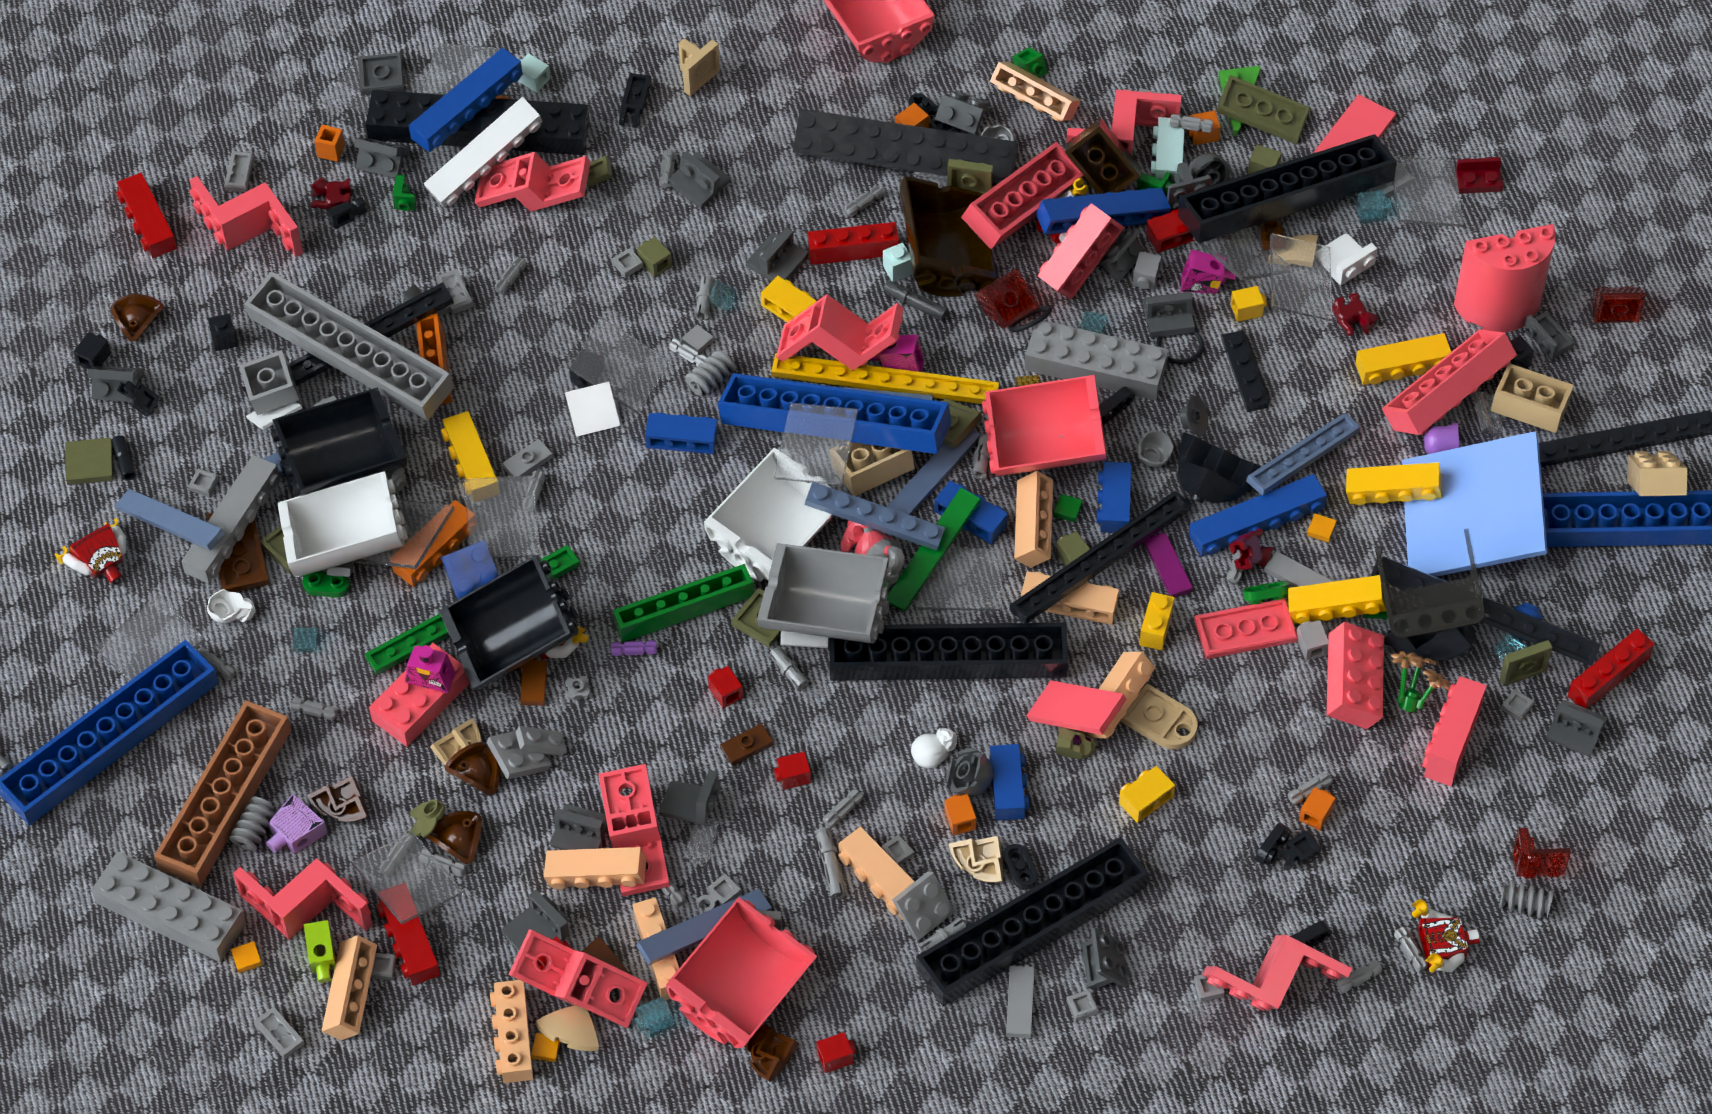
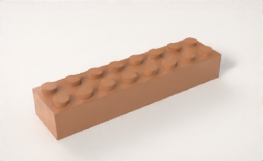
(222, 793)

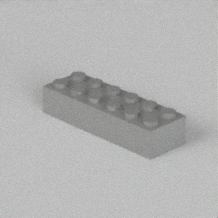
(1114, 361)
(168, 906)

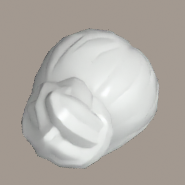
(229, 606)
(933, 749)

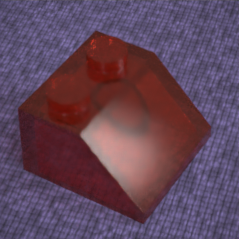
(1007, 299)
(1617, 304)

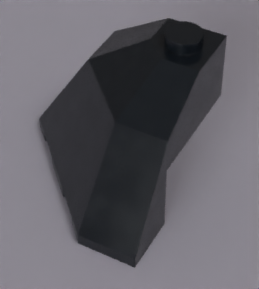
(1212, 471)
(1435, 645)

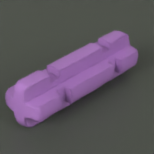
(633, 647)

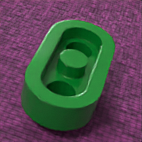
(325, 585)
(1274, 590)

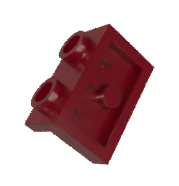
(1479, 175)

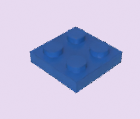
(469, 568)

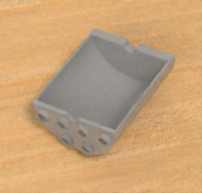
(826, 593)

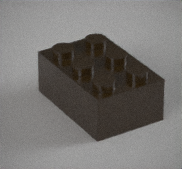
(1103, 159)

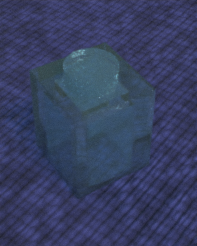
(1372, 206)
(654, 1017)

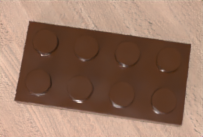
(246, 564)

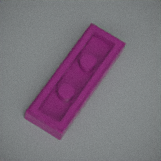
(1168, 565)

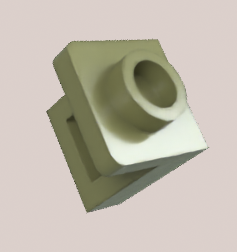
(599, 171)

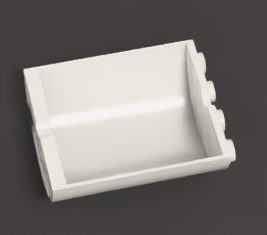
(761, 515)
(341, 524)

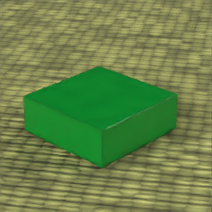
(1067, 508)

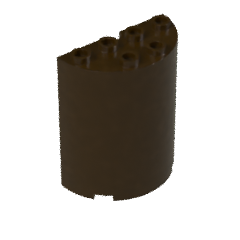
(942, 247)

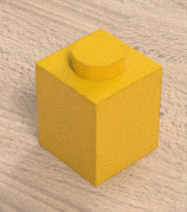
(1248, 303)

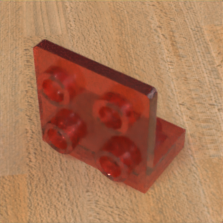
(1537, 862)

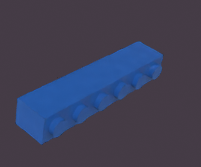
(466, 100)
(1125, 207)
(1263, 512)

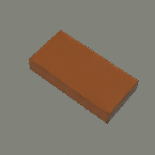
(534, 683)

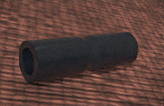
(124, 460)

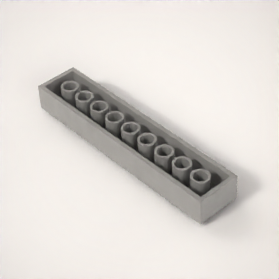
(349, 345)

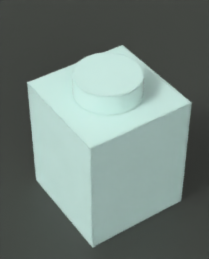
(534, 72)
(897, 262)

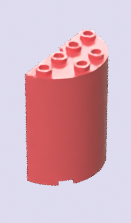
(883, 27)
(1504, 278)
(1030, 418)
(738, 974)

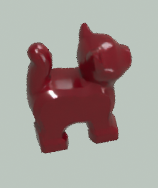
(335, 193)
(1352, 313)
(1250, 550)

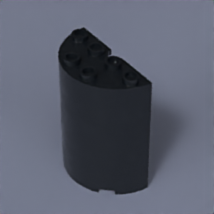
(337, 442)
(509, 621)

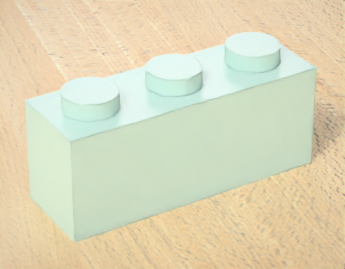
(1167, 149)

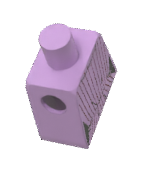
(295, 826)

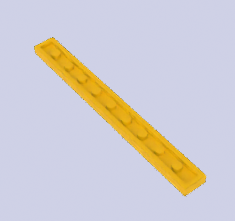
(883, 379)

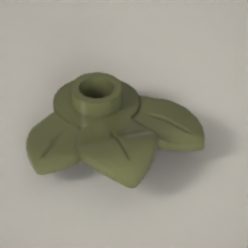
(426, 817)

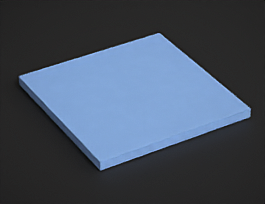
(1489, 490)

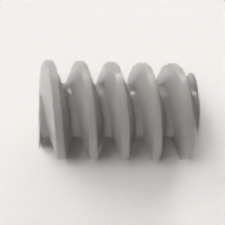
(709, 372)
(252, 824)
(1526, 899)

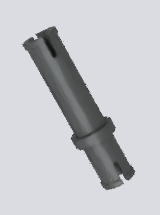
(907, 296)

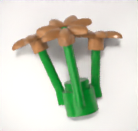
(1410, 699)

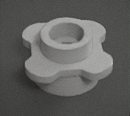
(580, 693)

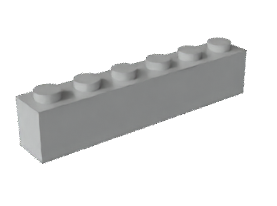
(233, 516)

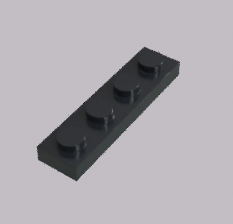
(1245, 371)

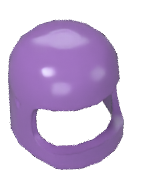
(1441, 438)

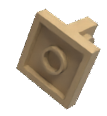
(698, 64)

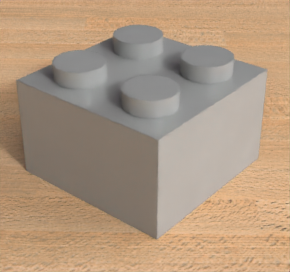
(269, 382)

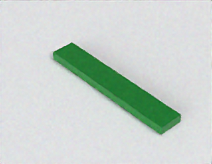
(927, 559)

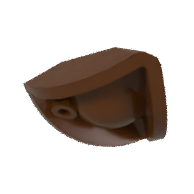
(135, 314)
(476, 767)
(458, 834)

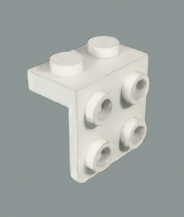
(1350, 258)

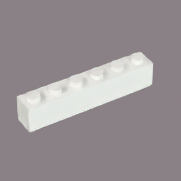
(483, 153)

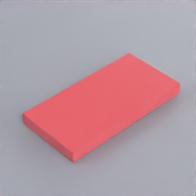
(1358, 121)
(1245, 628)
(1076, 707)

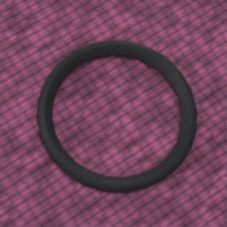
(1048, 309)
(1191, 359)

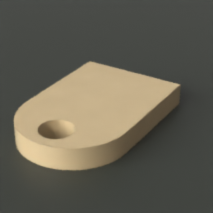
(1160, 717)

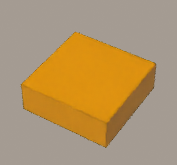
(1321, 528)
(246, 957)
(544, 1048)

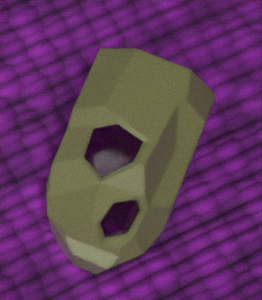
(1074, 744)

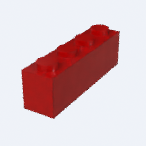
(146, 214)
(1167, 232)
(851, 243)
(1611, 669)
(410, 945)

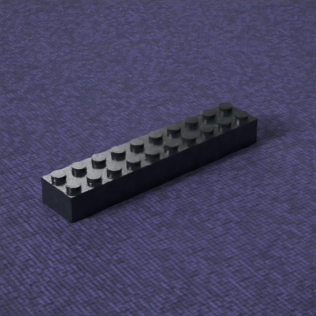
(561, 131)
(897, 145)
(1286, 188)
(954, 652)
(1031, 921)

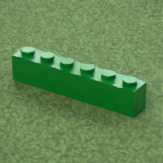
(683, 603)

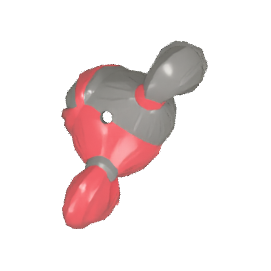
(874, 544)

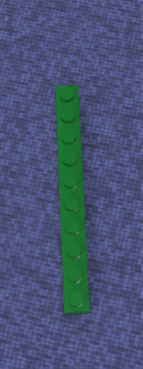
(434, 629)

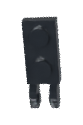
(634, 98)

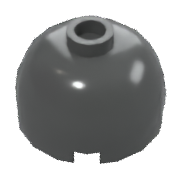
(1211, 165)
(970, 773)

